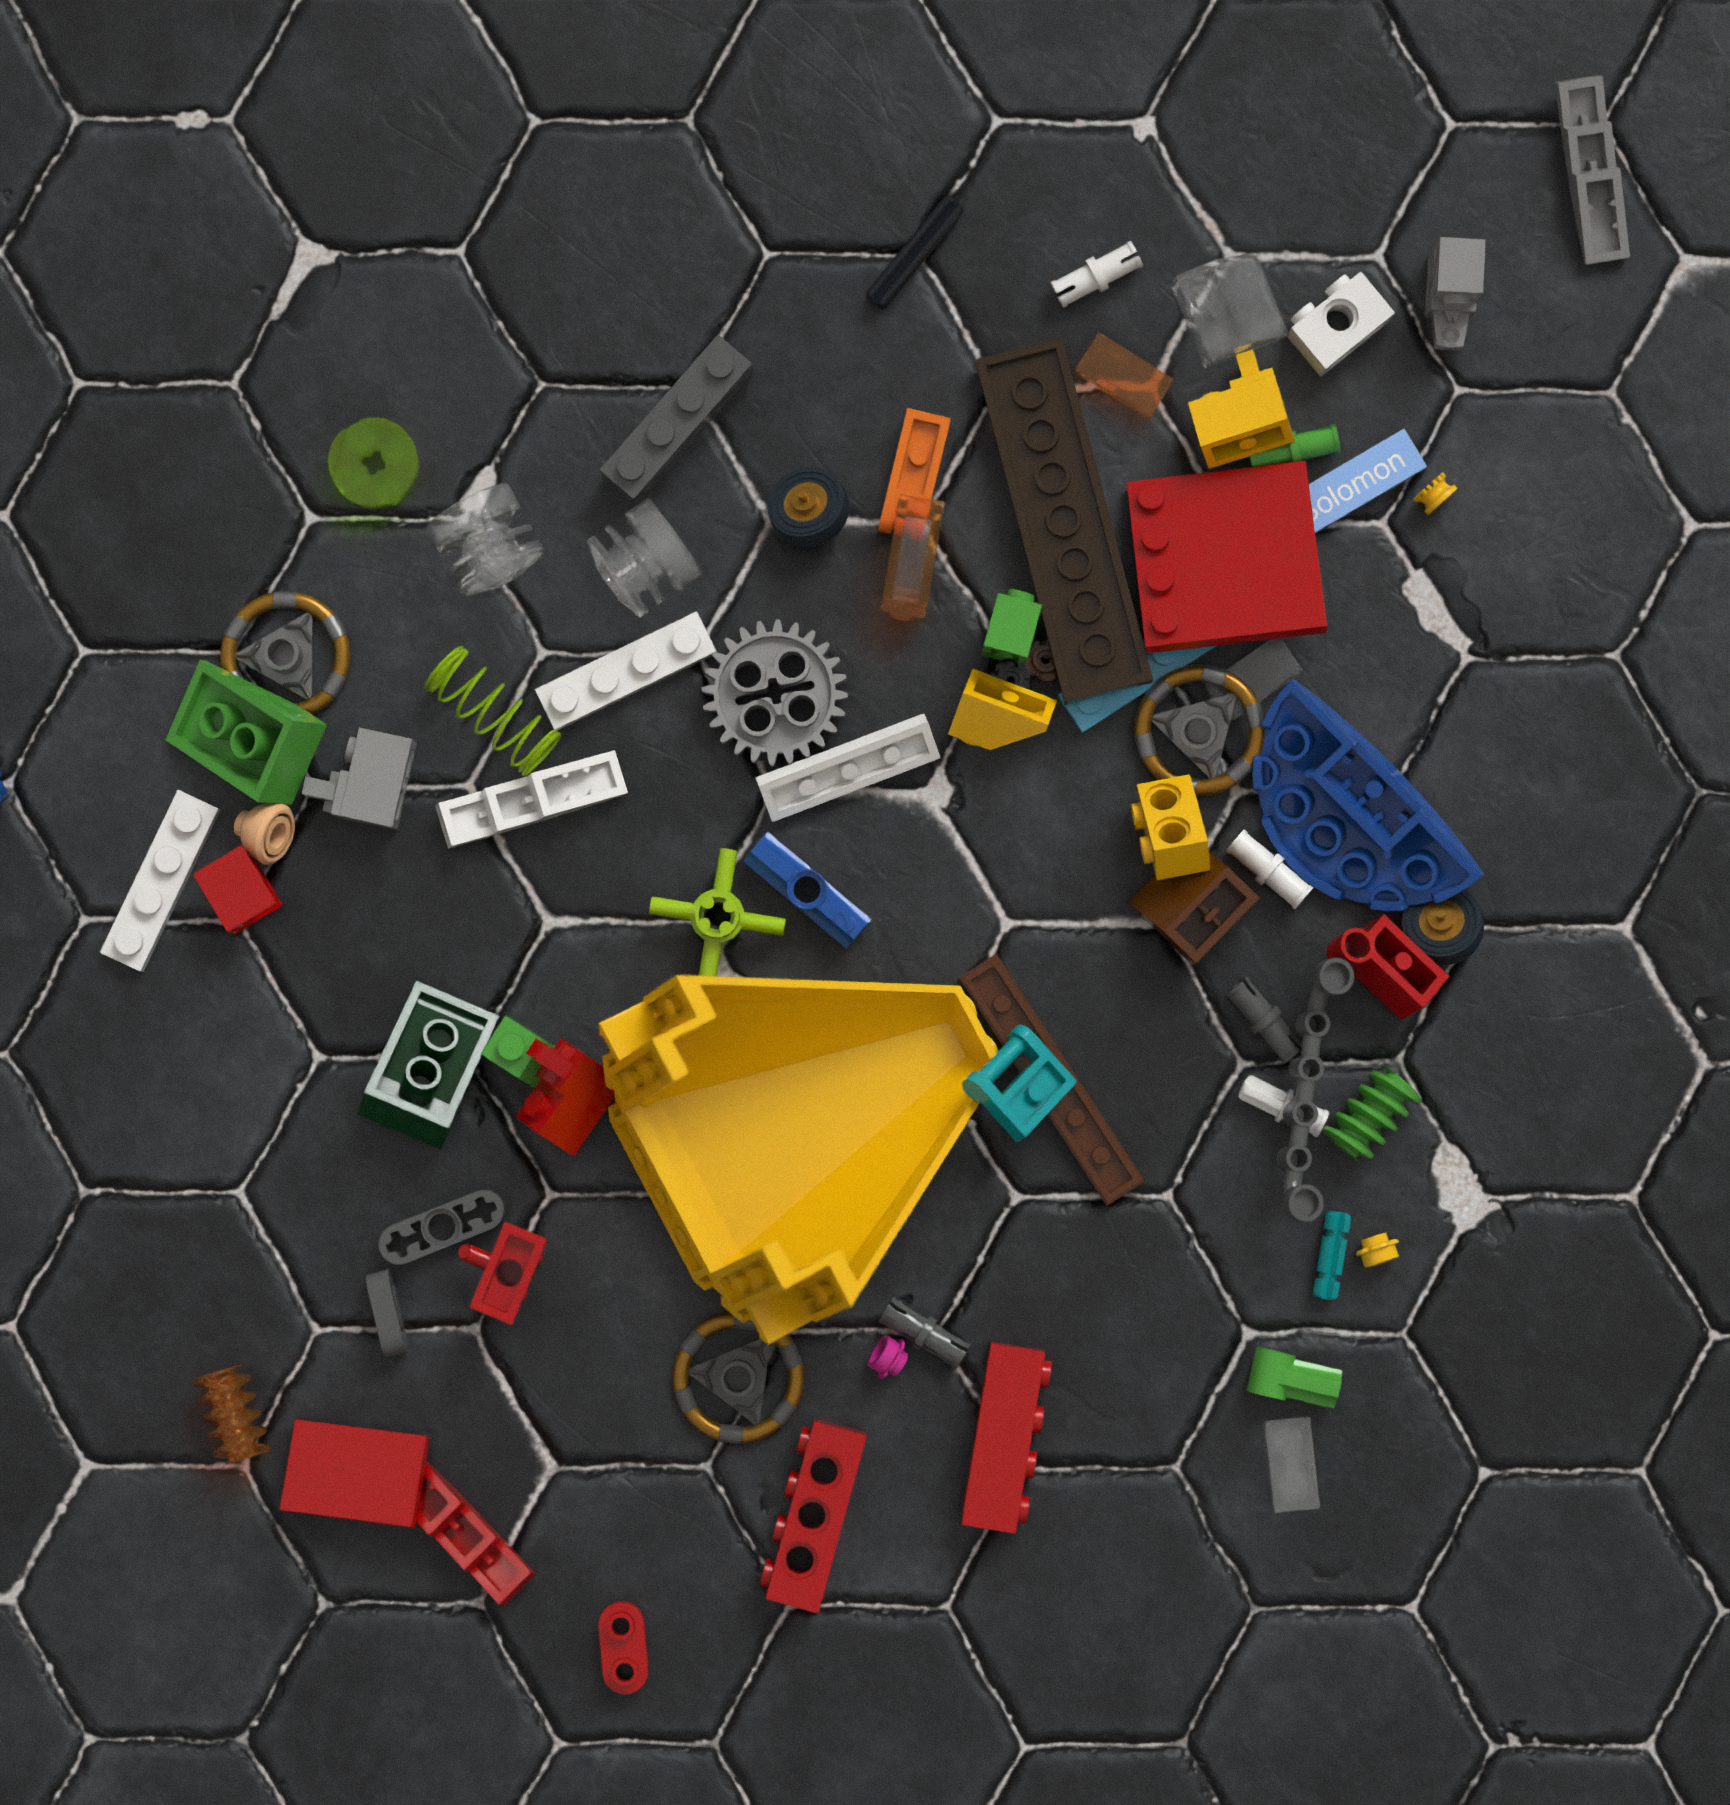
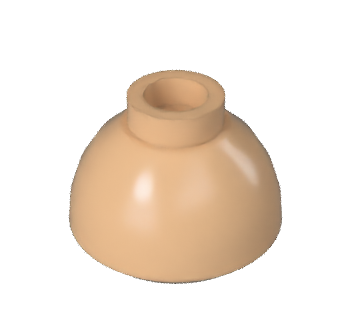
(266, 831)

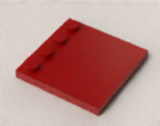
(1226, 557)

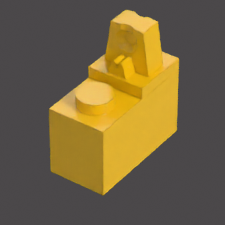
(1243, 418)

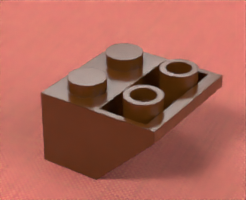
(1195, 907)

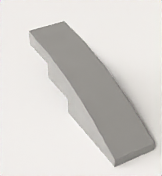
(1592, 169)

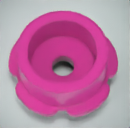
(888, 1357)

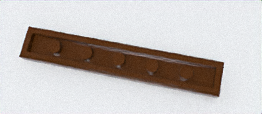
(1075, 1114)

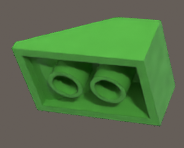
(246, 734)

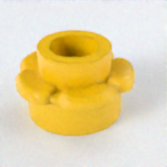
(1377, 1250)

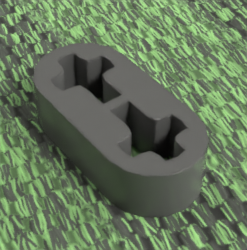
(387, 1313)

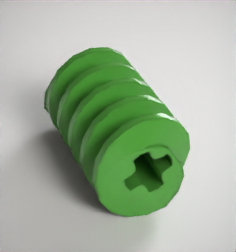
(1371, 1114)

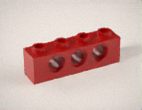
(806, 1587)

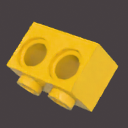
(1172, 827)

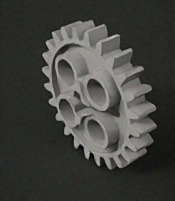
(766, 652)

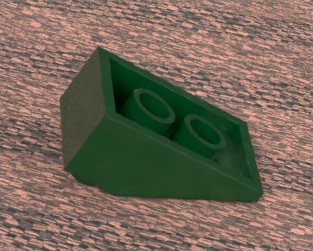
(427, 1065)

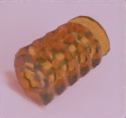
(231, 1414)

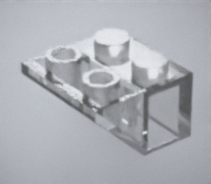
(1228, 307)

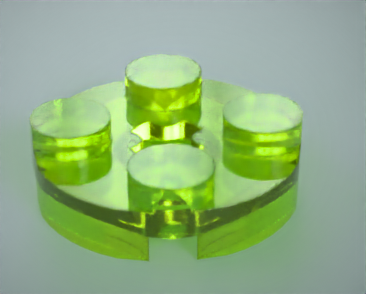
(360, 441)

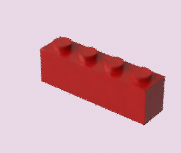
(1003, 1437)

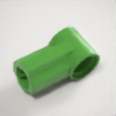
(1283, 1376)

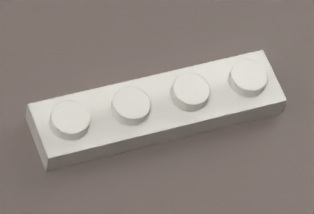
(625, 671)
(848, 767)
(160, 881)

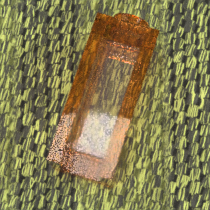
(912, 557)

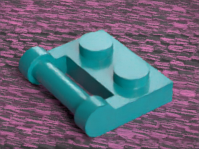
(1030, 1093)

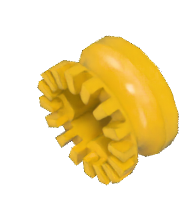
(1435, 495)

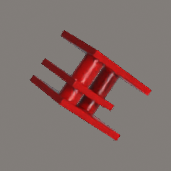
(237, 890)

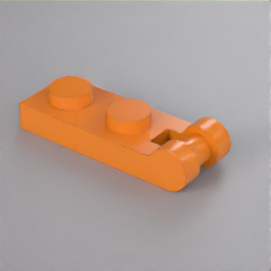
(915, 462)

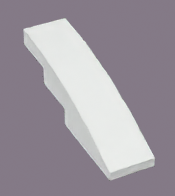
(531, 799)

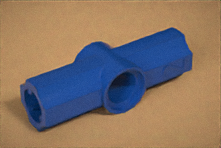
(784, 870)

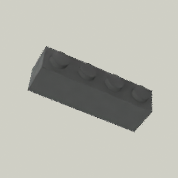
(677, 420)

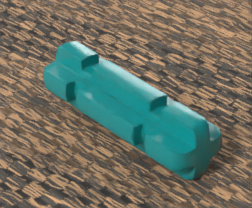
(1331, 1255)

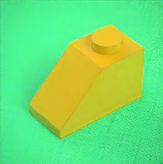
(999, 712)

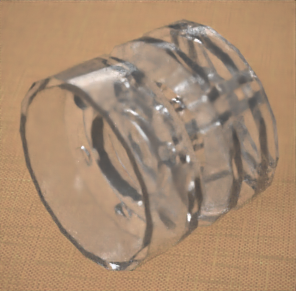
(482, 532)
(643, 558)

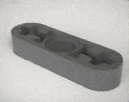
(415, 1250)

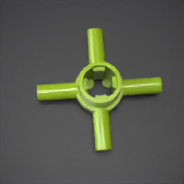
(727, 930)

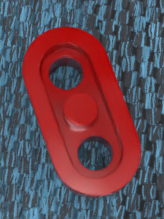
(623, 1648)

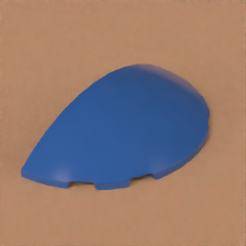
(1349, 813)

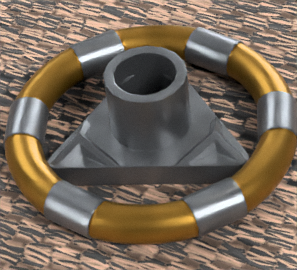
(289, 651)
(1200, 727)

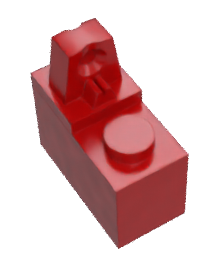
(567, 1097)

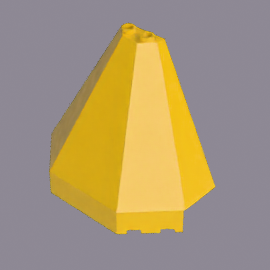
(789, 1126)

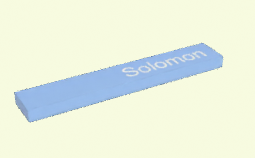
(1364, 479)

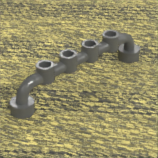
(1301, 1201)

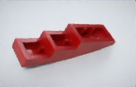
(470, 1538)

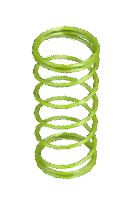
(441, 676)

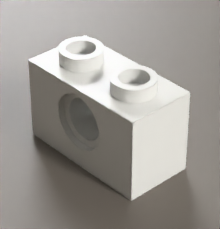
(1327, 347)

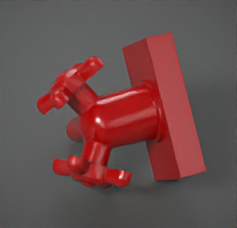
(506, 1271)

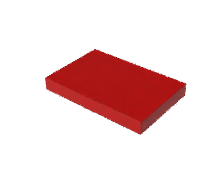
(355, 1473)

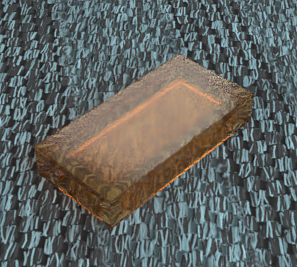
(1124, 375)

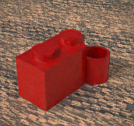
(1389, 965)

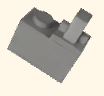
(1453, 288)
(375, 783)

